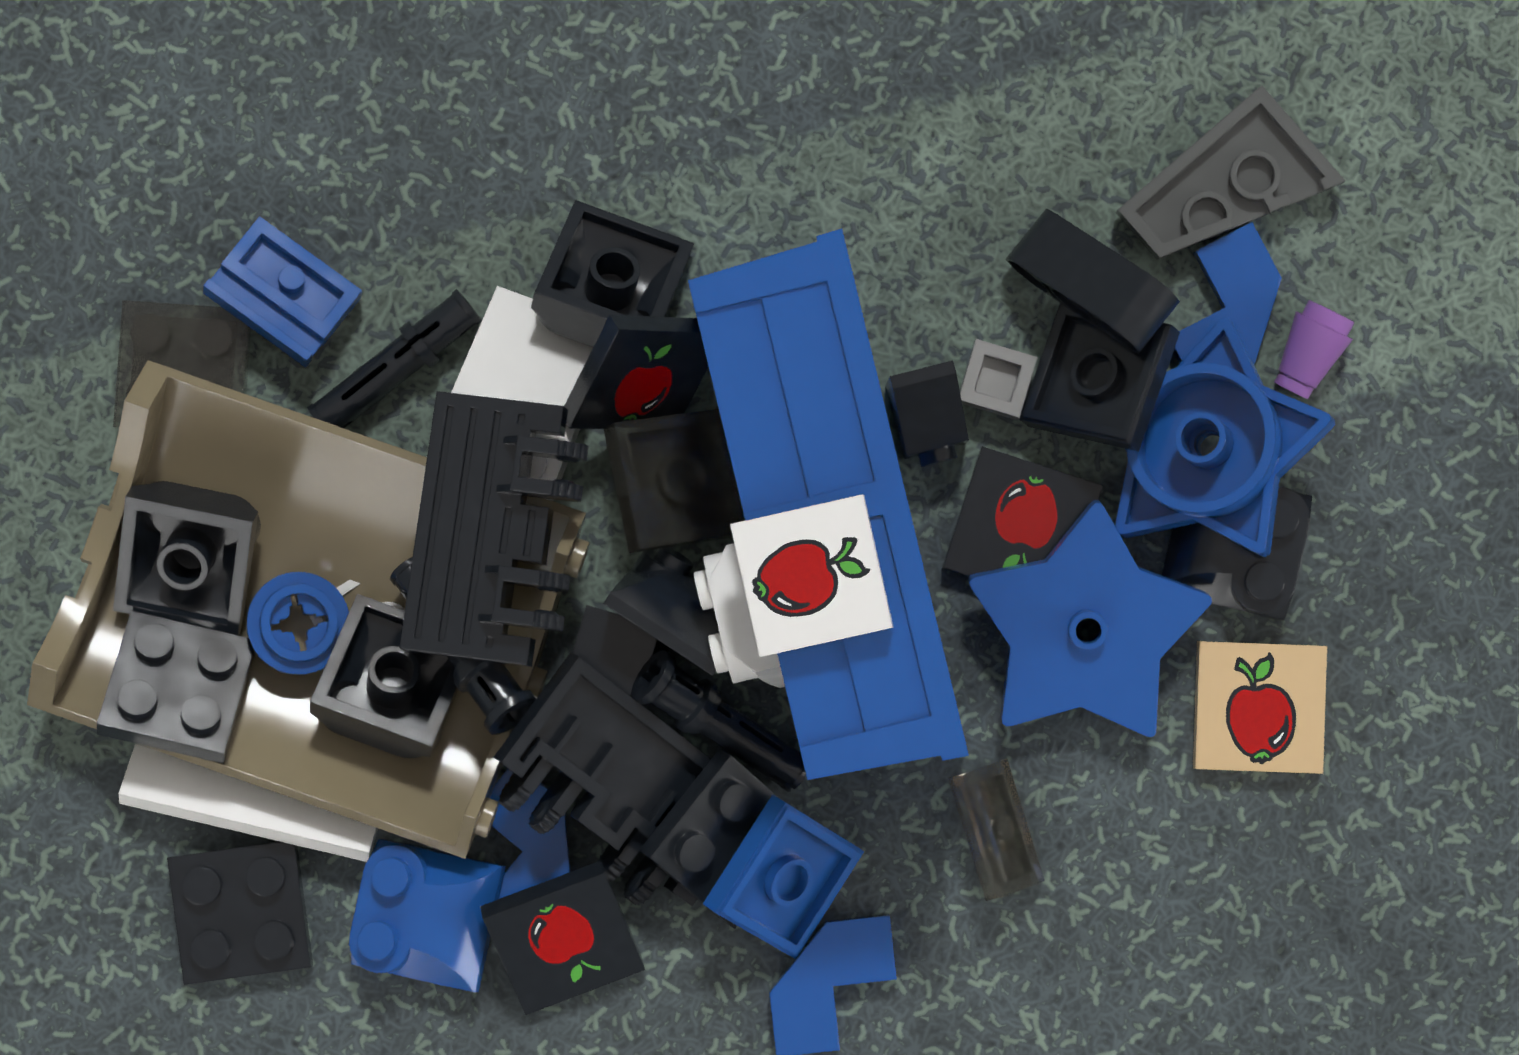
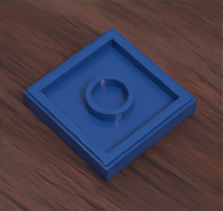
(783, 877)

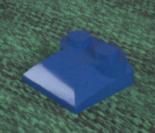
(424, 915)

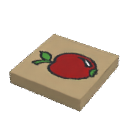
(1260, 707)

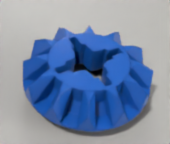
(272, 604)

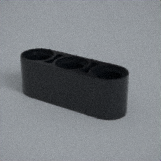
(1092, 280)

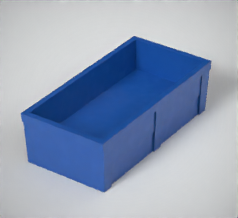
(815, 430)

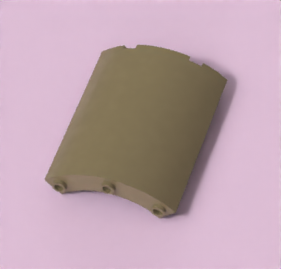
(325, 509)

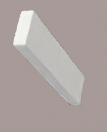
(212, 798)

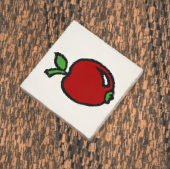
(811, 575)

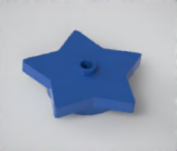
(1238, 482)
(1080, 579)

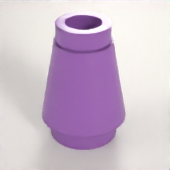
(1312, 348)

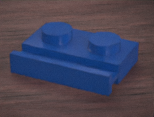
(282, 291)

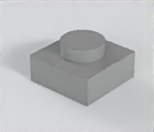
(997, 379)

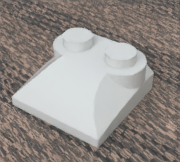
(735, 645)

